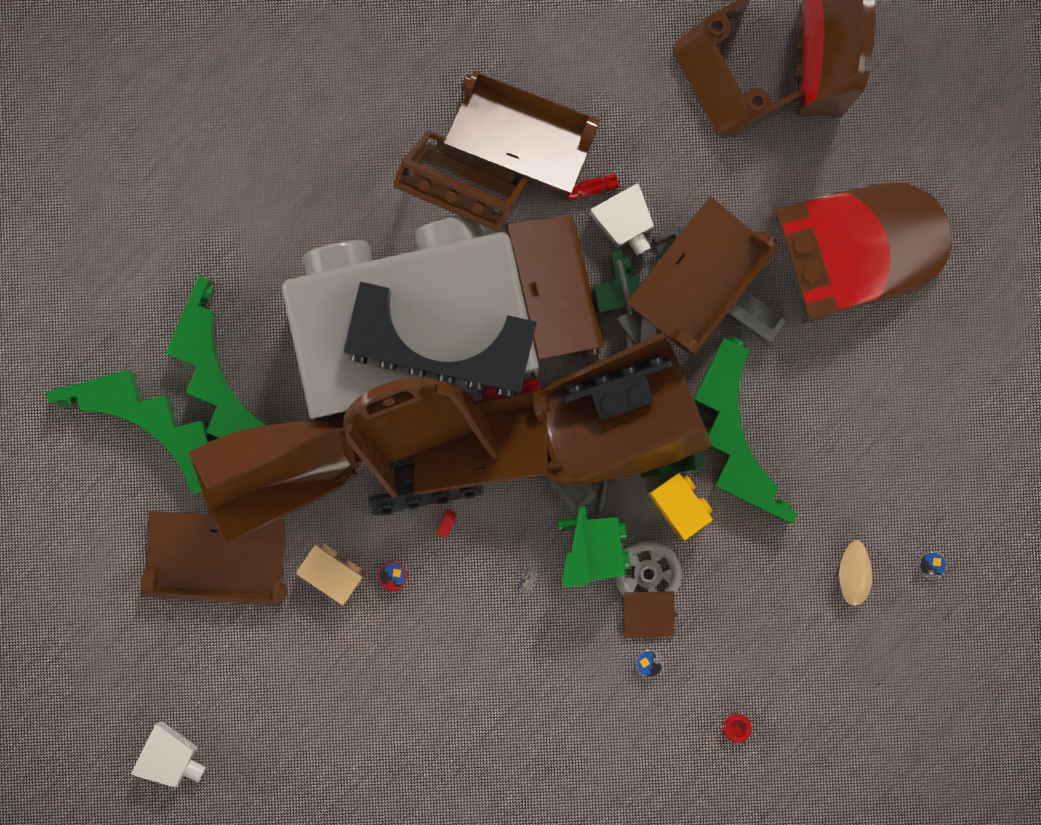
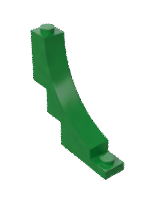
(196, 344)
(120, 396)
(740, 471)

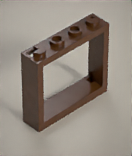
(456, 195)

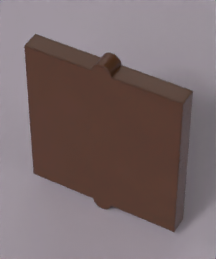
(648, 614)

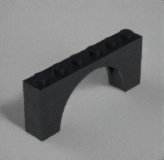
(375, 339)

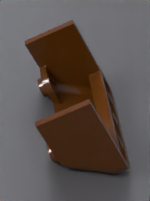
(713, 83)

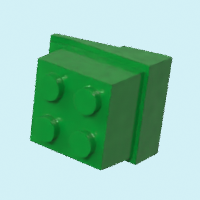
(596, 549)

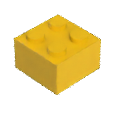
(680, 505)

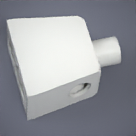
(625, 219)
(168, 758)

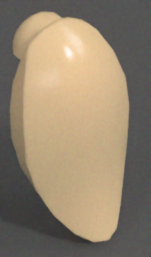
(855, 574)

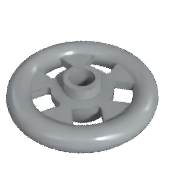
(657, 551)

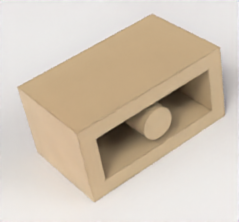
(330, 573)

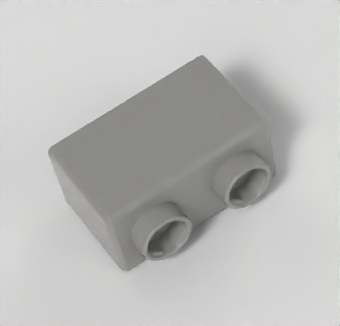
(443, 305)

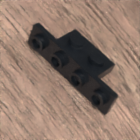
(620, 391)
(406, 499)

